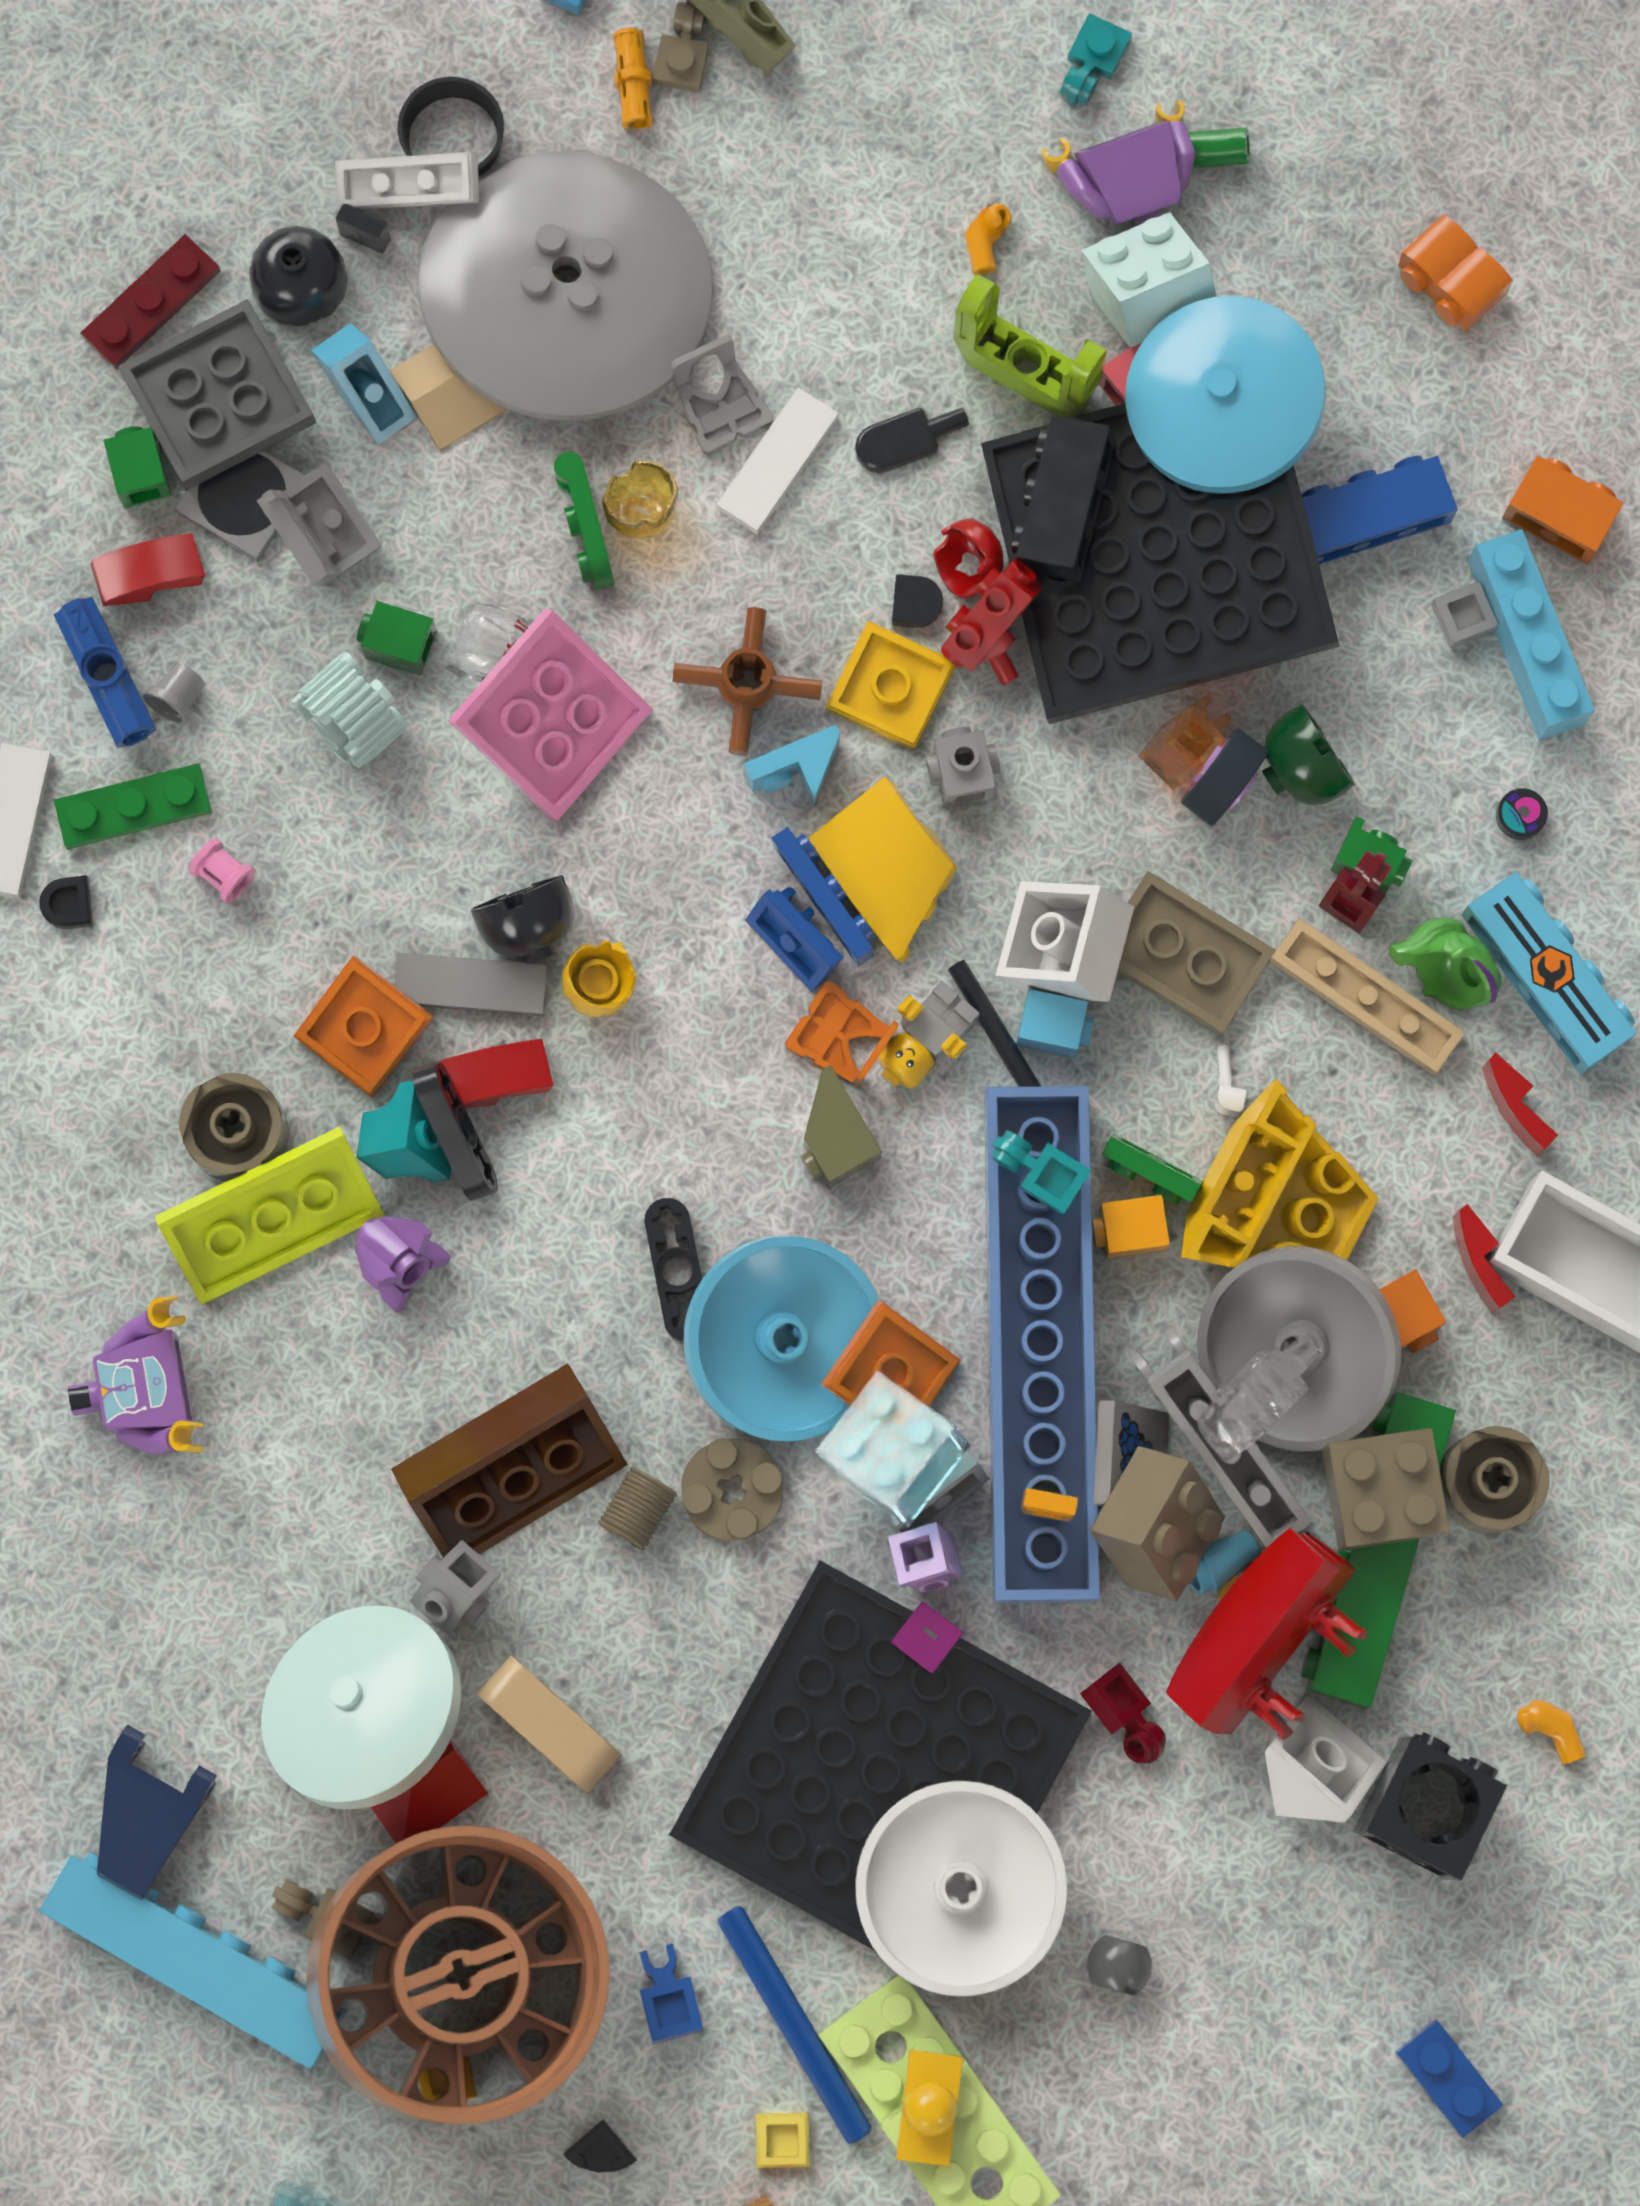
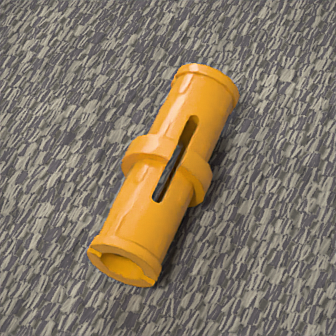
(633, 78)

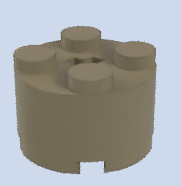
(222, 1104)
(1514, 1462)

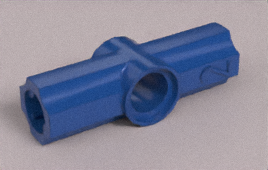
(92, 647)

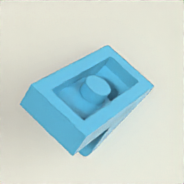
(808, 757)

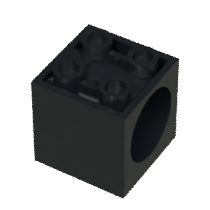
(1385, 1820)

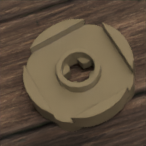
(741, 1517)

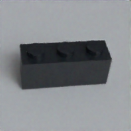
(1064, 497)

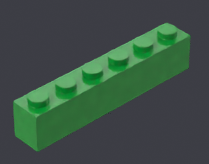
(1379, 1580)

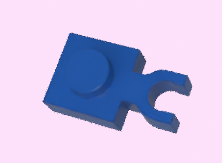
(669, 2004)

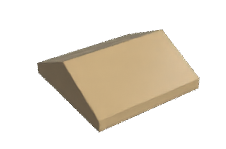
(441, 398)

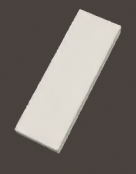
(408, 181)
(777, 461)
(22, 790)

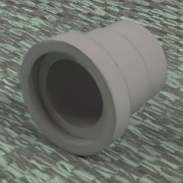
(175, 693)

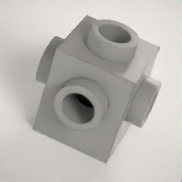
(960, 783)
(454, 1588)

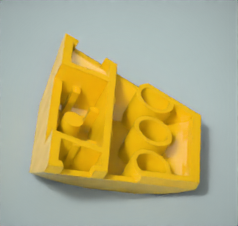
(1275, 1189)

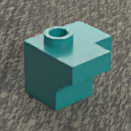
(401, 1140)

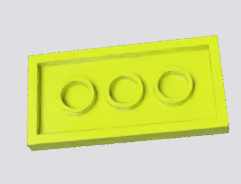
(269, 1215)

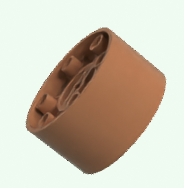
(387, 1998)

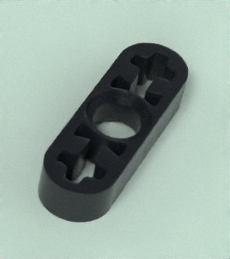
(454, 1130)
(657, 1237)

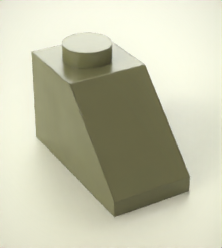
(836, 1134)

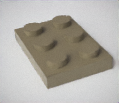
(1190, 954)

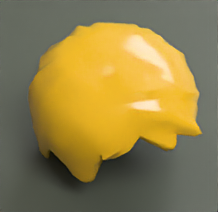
(599, 979)

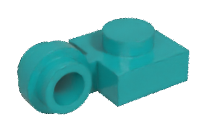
(1097, 50)
(1052, 1176)

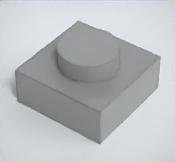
(1464, 614)

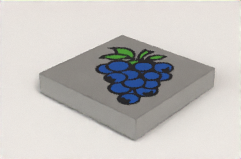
(1119, 1434)

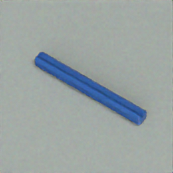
(794, 2025)

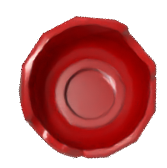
(969, 537)

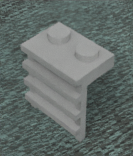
(320, 525)

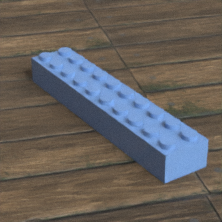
(1040, 1355)

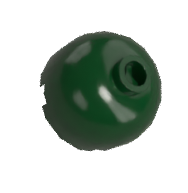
(1304, 760)

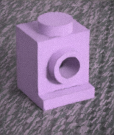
(927, 1565)

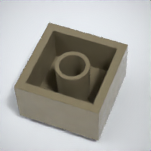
(1385, 1489)
(1158, 1523)

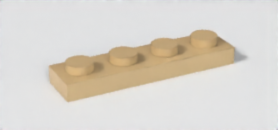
(1367, 996)

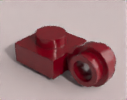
(1356, 894)
(1119, 1704)

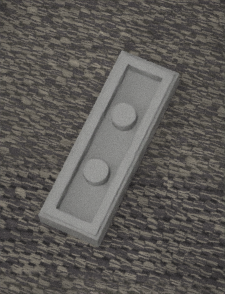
(472, 984)

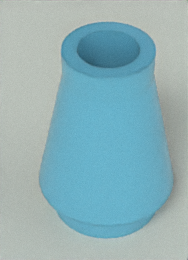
(1223, 1561)

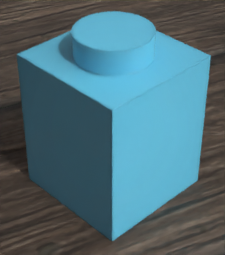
(1054, 1024)

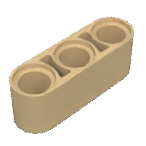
(549, 1724)

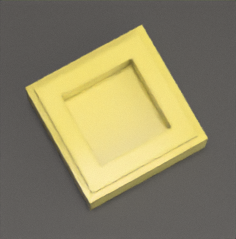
(782, 2140)

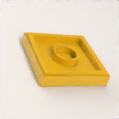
(890, 685)

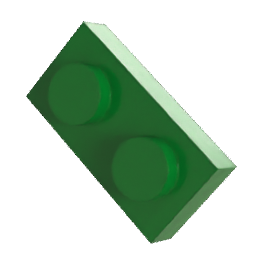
(1169, 1180)

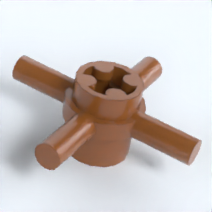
(744, 699)

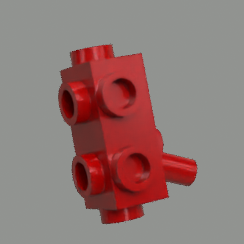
(984, 630)

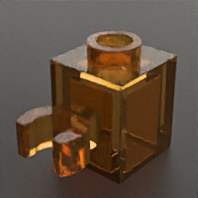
(1185, 744)

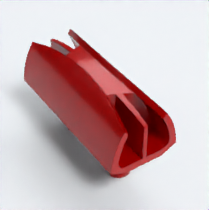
(1257, 1632)

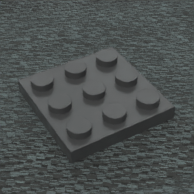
(217, 394)

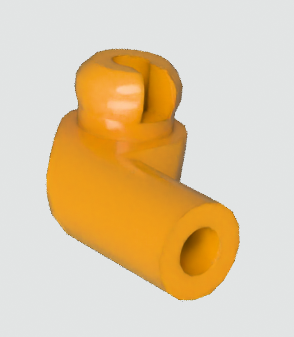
(983, 234)
(1554, 1723)

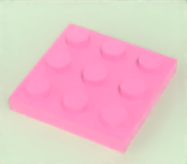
(550, 714)

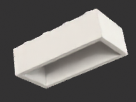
(1574, 1257)

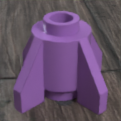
(396, 1256)

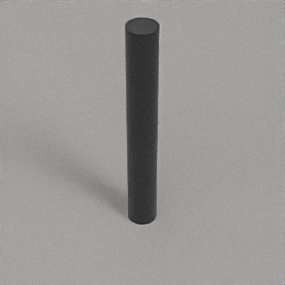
(993, 1025)

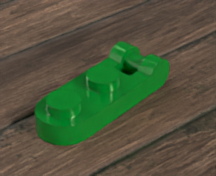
(583, 520)

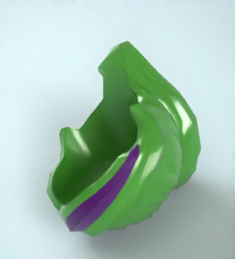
(1450, 964)

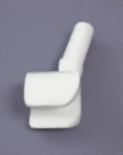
(1230, 1099)

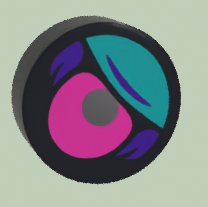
(1521, 814)

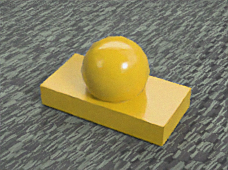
(929, 2107)

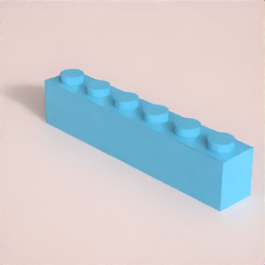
(188, 1958)

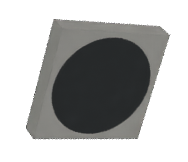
(229, 503)

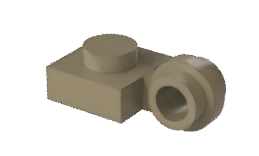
(680, 59)
(294, 1901)

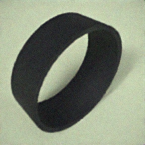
(450, 88)

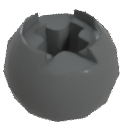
(1119, 1965)

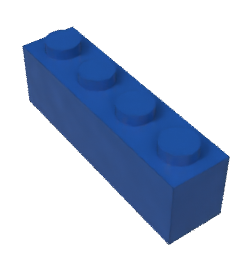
(1379, 507)

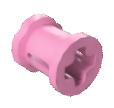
(221, 870)

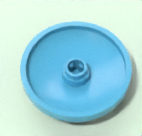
(1225, 394)
(770, 1332)

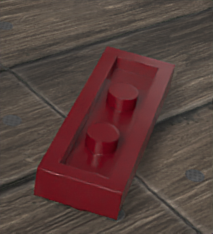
(150, 301)

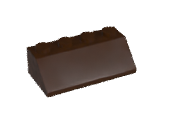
(510, 1465)

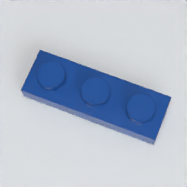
(825, 894)

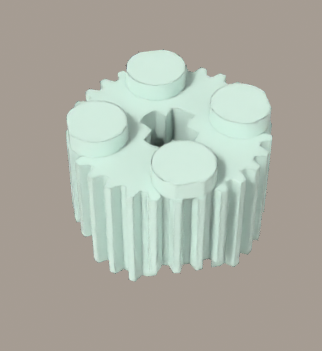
(350, 712)

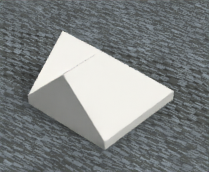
(1320, 1767)

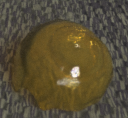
(624, 491)

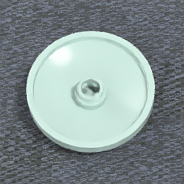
(361, 1707)

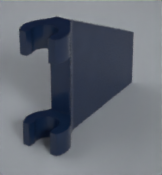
(143, 1817)

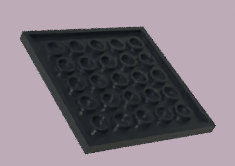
(1171, 583)
(849, 1730)

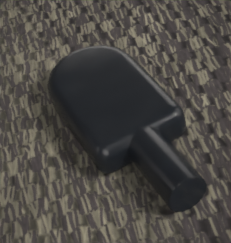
(905, 438)

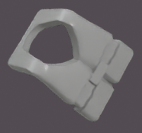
(721, 415)

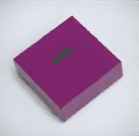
(927, 1637)

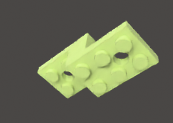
(981, 2129)

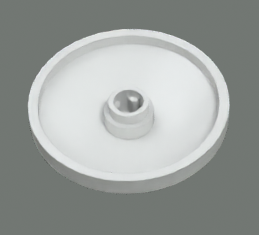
(961, 1888)

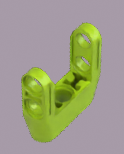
(1072, 381)

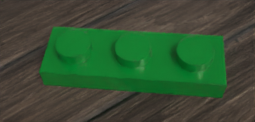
(132, 806)

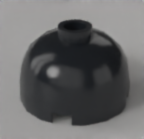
(297, 276)
(527, 919)

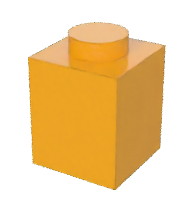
(1131, 1227)

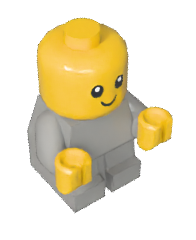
(931, 1034)

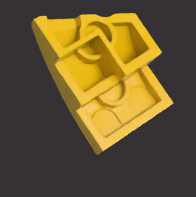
(886, 864)

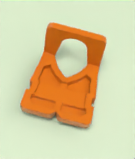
(830, 1026)

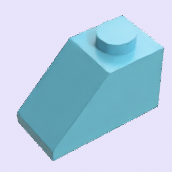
(364, 382)

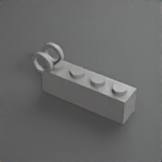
(1246, 1477)

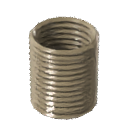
(637, 1508)

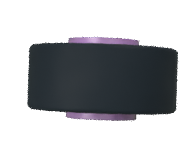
(1225, 777)

